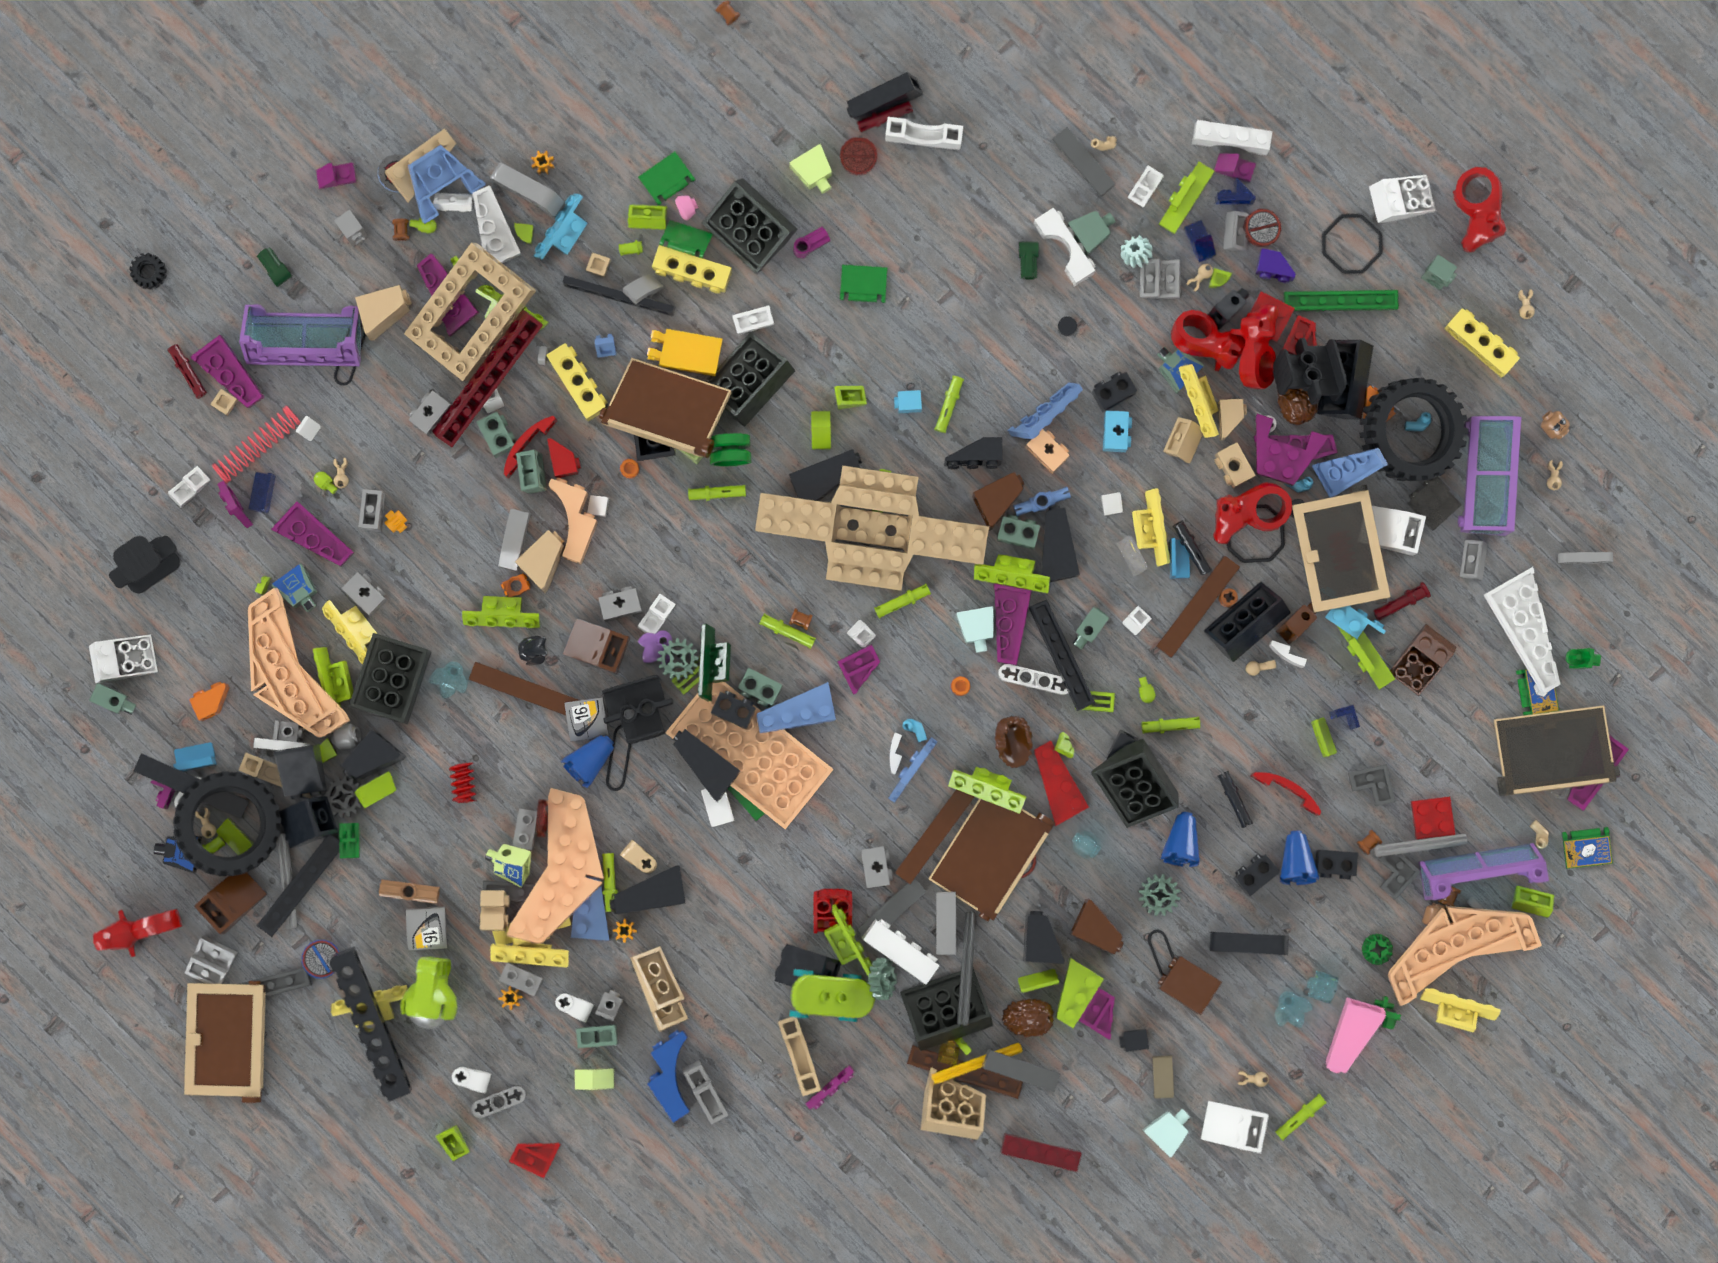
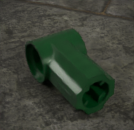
(1029, 254)
(276, 270)

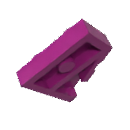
(233, 505)
(858, 667)
(1099, 1013)

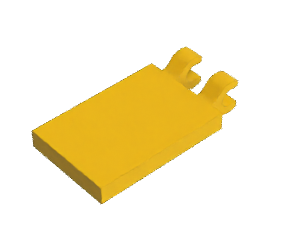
(686, 351)

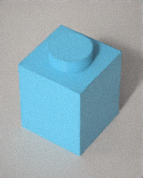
(908, 401)

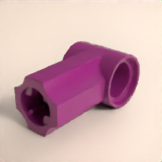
(812, 241)

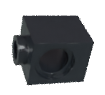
(1134, 1040)

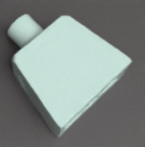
(977, 626)
(1168, 1131)

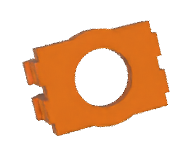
(507, 585)

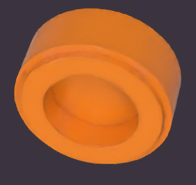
(629, 468)
(960, 686)

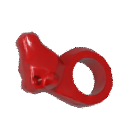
(1485, 217)
(1223, 346)
(1257, 354)
(1238, 511)
(125, 933)

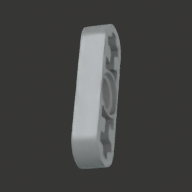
(1585, 558)
(515, 1101)

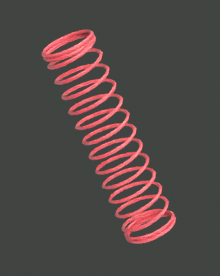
(287, 411)

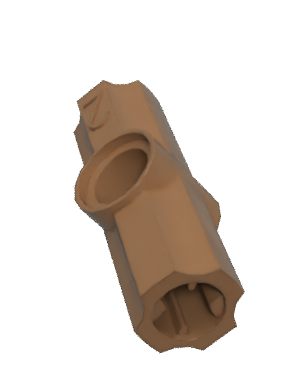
(396, 889)

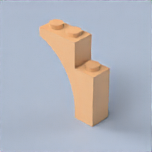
(580, 526)

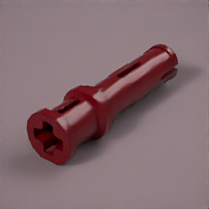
(1409, 598)

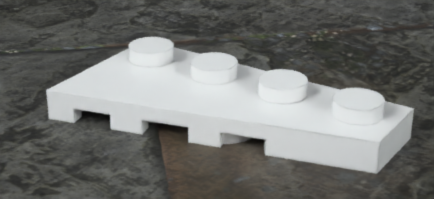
(493, 228)

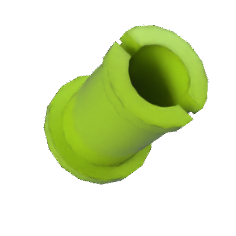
(631, 248)
(214, 845)

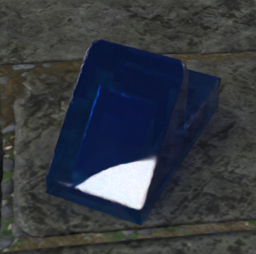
(1241, 195)
(1200, 241)

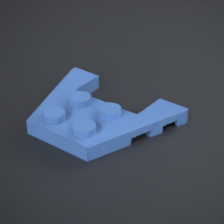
(434, 173)
(907, 773)

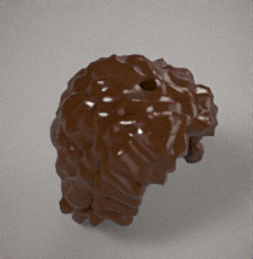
(1296, 406)
(1013, 741)
(1028, 1017)

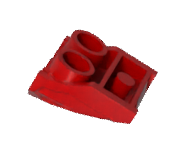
(822, 910)

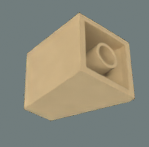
(382, 309)
(542, 559)

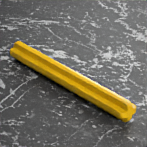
(971, 1065)

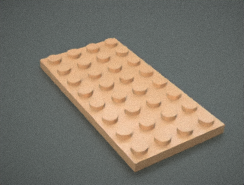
(774, 766)

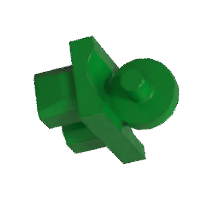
(1582, 658)
(349, 840)
(1390, 1018)

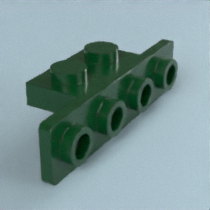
(713, 662)

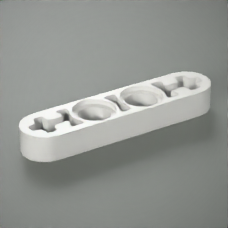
(1034, 682)

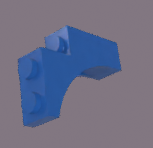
(665, 1084)

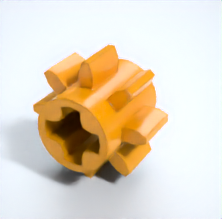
(540, 158)
(395, 521)
(619, 930)
(505, 998)

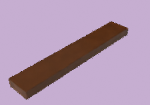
(1197, 606)
(520, 688)
(933, 836)
(979, 1077)

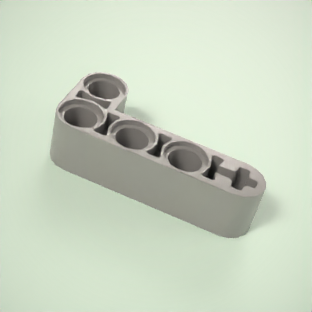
(528, 189)

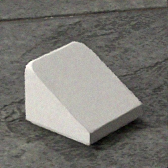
(494, 402)
(308, 428)
(1112, 503)
(598, 505)
(1136, 620)
(861, 634)

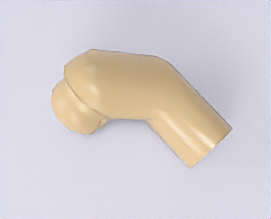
(1102, 146)
(1542, 834)

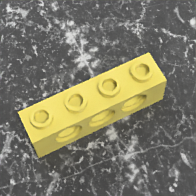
(666, 255)
(1484, 353)
(557, 359)

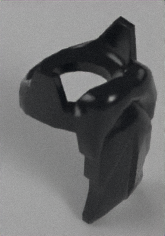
(531, 648)

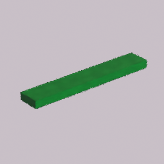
(1342, 300)

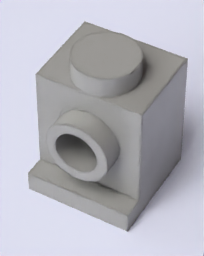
(296, 731)
(610, 1013)

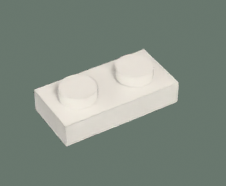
(453, 202)
(753, 320)

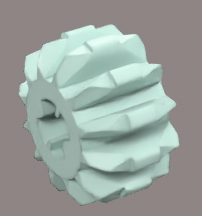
(1136, 251)

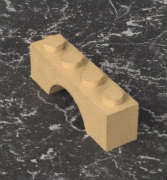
(799, 1055)

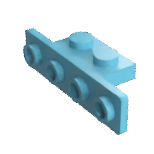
(564, 230)
(1352, 621)

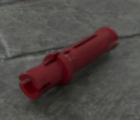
(882, 117)
(183, 365)

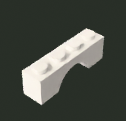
(907, 132)
(1249, 139)
(1052, 227)

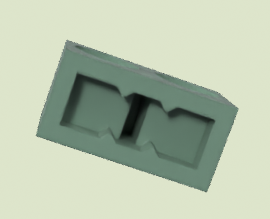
(1440, 273)
(493, 436)
(531, 471)
(1017, 537)
(762, 683)
(597, 1036)

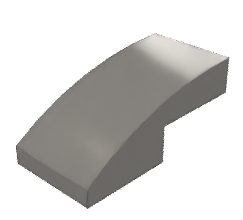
(642, 287)

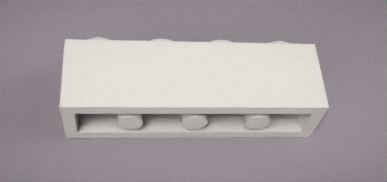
(900, 951)

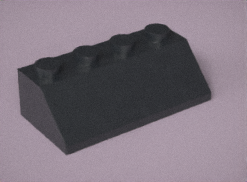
(1356, 362)
(1247, 621)

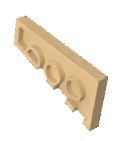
(399, 172)

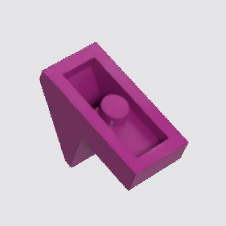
(1234, 167)
(335, 175)
(164, 797)

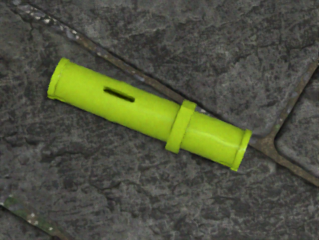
(952, 396)
(716, 492)
(903, 600)
(787, 631)
(1170, 725)
(609, 882)
(1301, 1116)

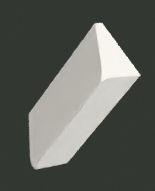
(719, 812)

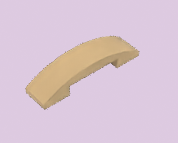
(262, 769)

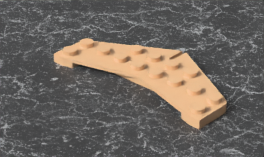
(276, 665)
(563, 883)
(1446, 943)

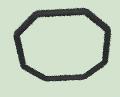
(1368, 223)
(1261, 559)

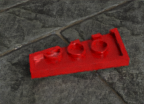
(1061, 790)

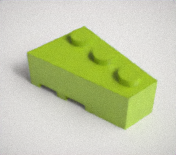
(1077, 991)

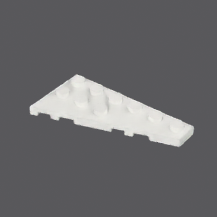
(1524, 622)

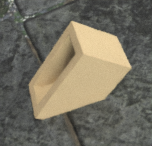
(1230, 415)

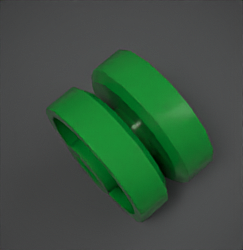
(730, 450)

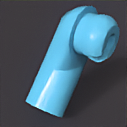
(1421, 424)
(1302, 485)
(915, 727)

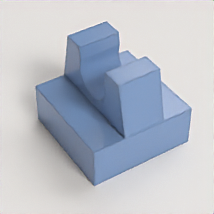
(605, 346)

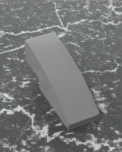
(514, 538)
(946, 923)
(705, 1092)

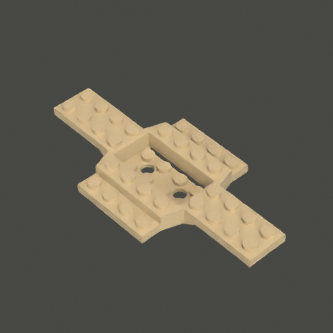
(877, 492)

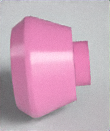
(686, 206)

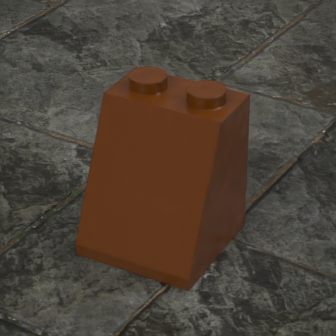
(997, 498)
(1096, 929)
(1189, 984)

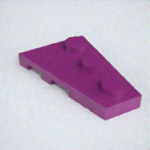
(830, 1088)

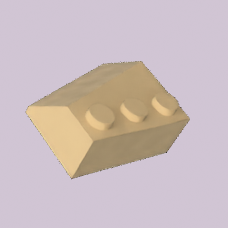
(953, 1109)

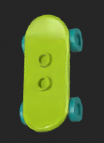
(831, 996)

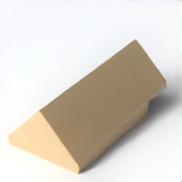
(660, 988)

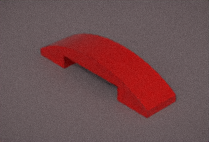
(543, 426)
(1308, 802)

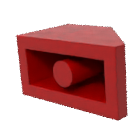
(563, 460)

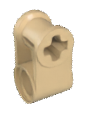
(637, 855)

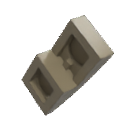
(1163, 1076)

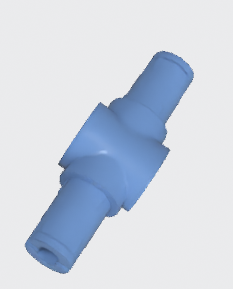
(1032, 505)

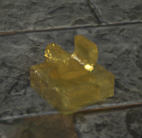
(948, 1053)

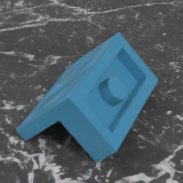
(1178, 560)
(195, 757)

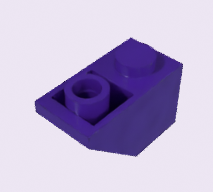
(1274, 265)

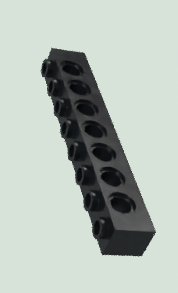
(350, 959)

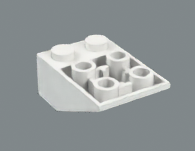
(1401, 198)
(1398, 529)
(122, 658)
(1234, 1126)

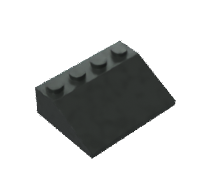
(749, 225)
(753, 376)
(390, 678)
(1136, 784)
(935, 1007)

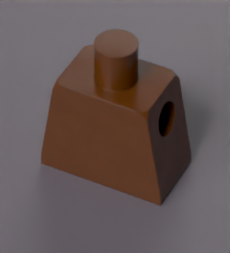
(1297, 623)

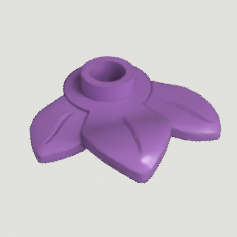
(652, 646)

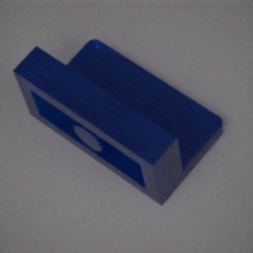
(262, 492)
(1350, 714)

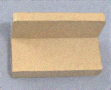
(1183, 440)

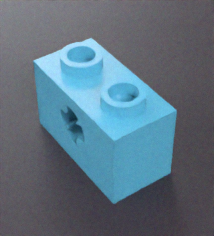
(1115, 420)

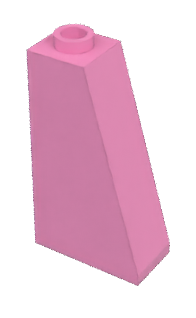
(1352, 1033)

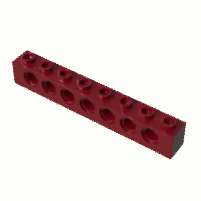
(487, 378)

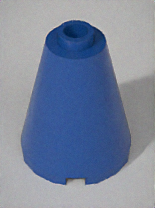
(588, 759)
(1182, 842)
(1298, 861)

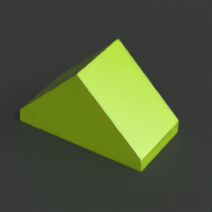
(849, 396)
(821, 430)
(453, 1143)

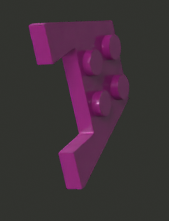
(1281, 460)

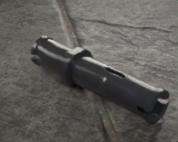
(1188, 541)
(1235, 799)

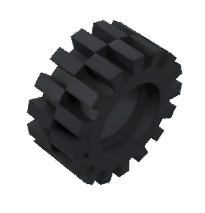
(153, 281)

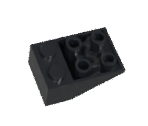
(983, 452)

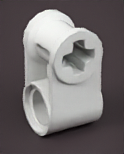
(578, 1007)
(475, 1079)

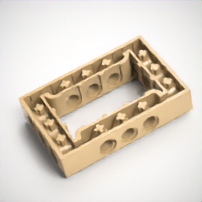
(516, 296)

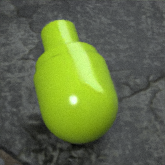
(428, 228)
(324, 482)
(1146, 691)

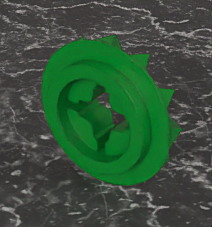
(1373, 957)

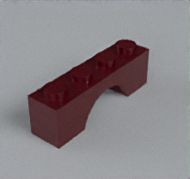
(1040, 1152)

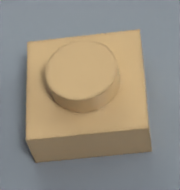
(598, 265)
(224, 402)

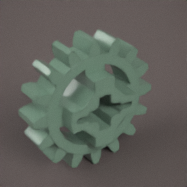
(684, 653)
(1158, 903)
(882, 978)

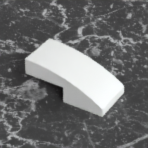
(1145, 186)
(189, 486)
(656, 615)
(1282, 651)
(894, 758)

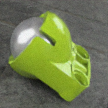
(430, 998)

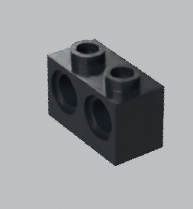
(1116, 395)
(731, 714)
(1336, 859)
(1259, 878)

